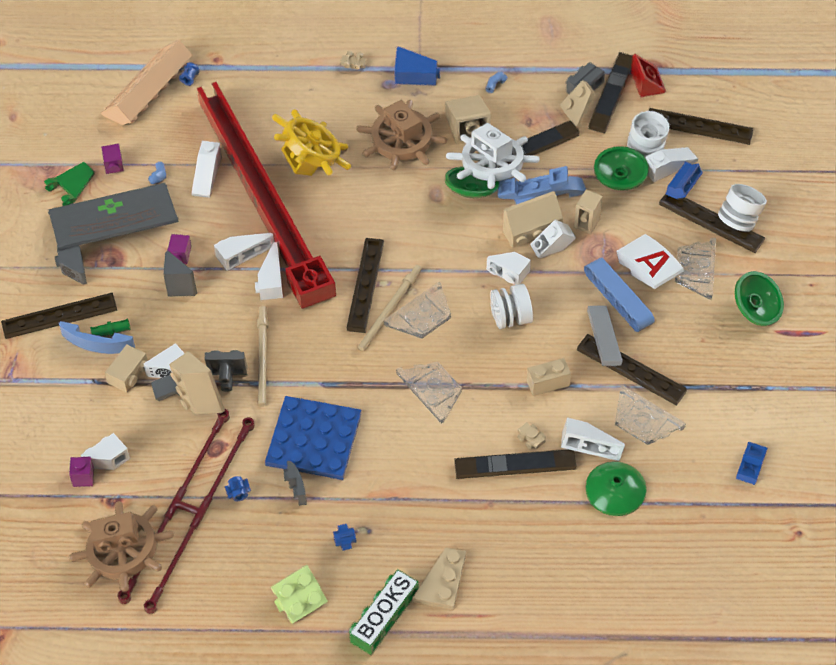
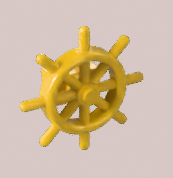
(309, 145)

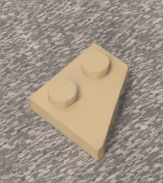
(578, 103)

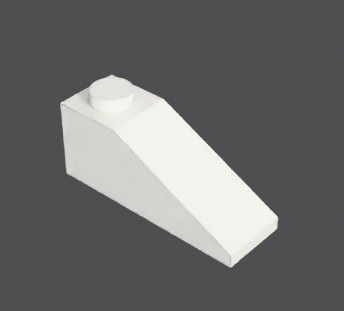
(668, 162)
(206, 168)
(240, 249)
(269, 276)
(590, 440)

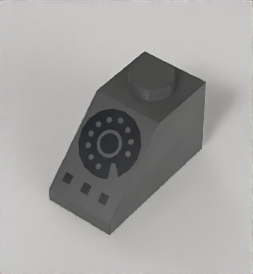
(71, 263)

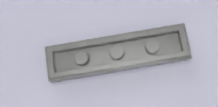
(604, 335)

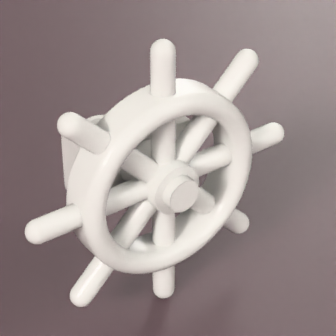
(494, 151)

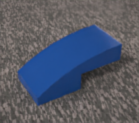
(751, 463)

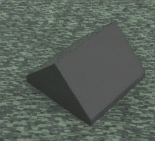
(178, 277)

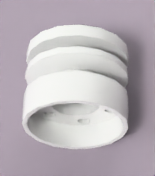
(648, 133)
(742, 207)
(511, 306)

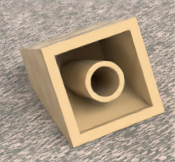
(466, 116)

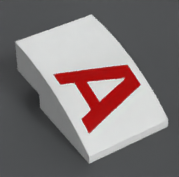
(649, 261)

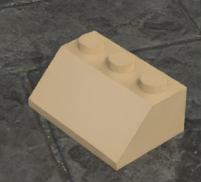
(530, 218)
(196, 385)

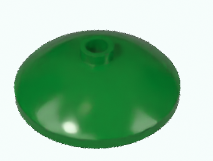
(621, 168)
(469, 186)
(759, 298)
(614, 497)

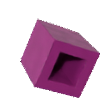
(112, 158)
(180, 247)
(81, 471)

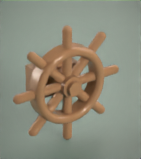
(405, 127)
(118, 537)

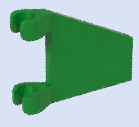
(72, 181)

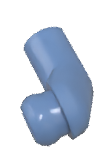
(498, 77)
(159, 175)

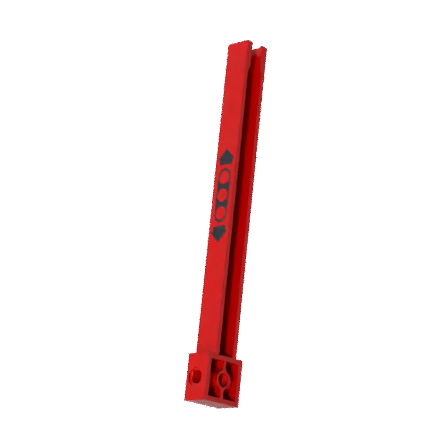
(305, 275)

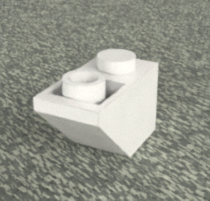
(553, 239)
(509, 266)
(108, 453)

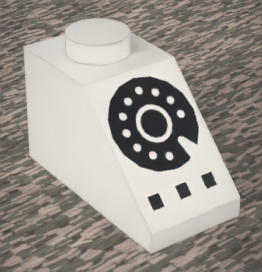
(159, 365)

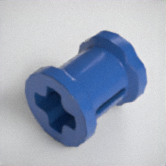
(188, 76)

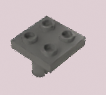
(226, 365)

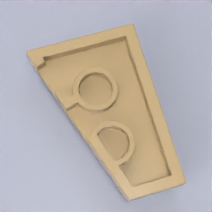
(443, 580)

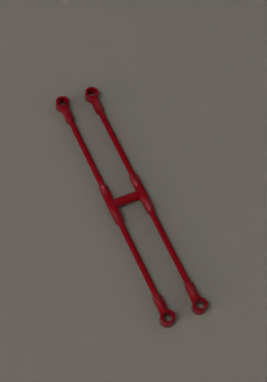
(198, 511)

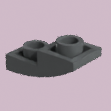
(164, 387)
(295, 481)

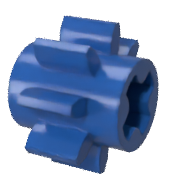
(237, 488)
(344, 537)

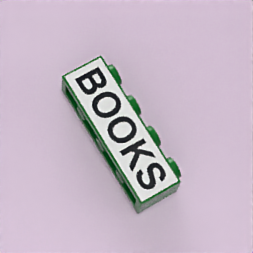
(383, 612)

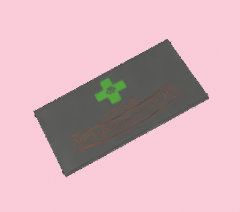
(112, 216)

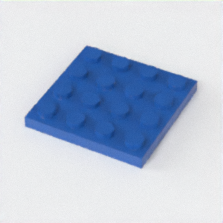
(314, 437)

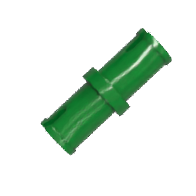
(111, 328)

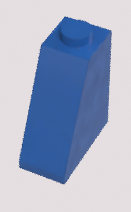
(415, 68)

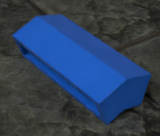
(684, 180)

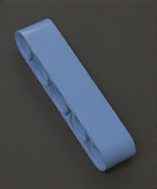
(619, 294)

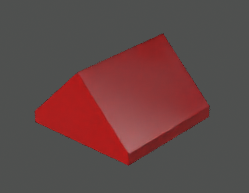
(646, 77)

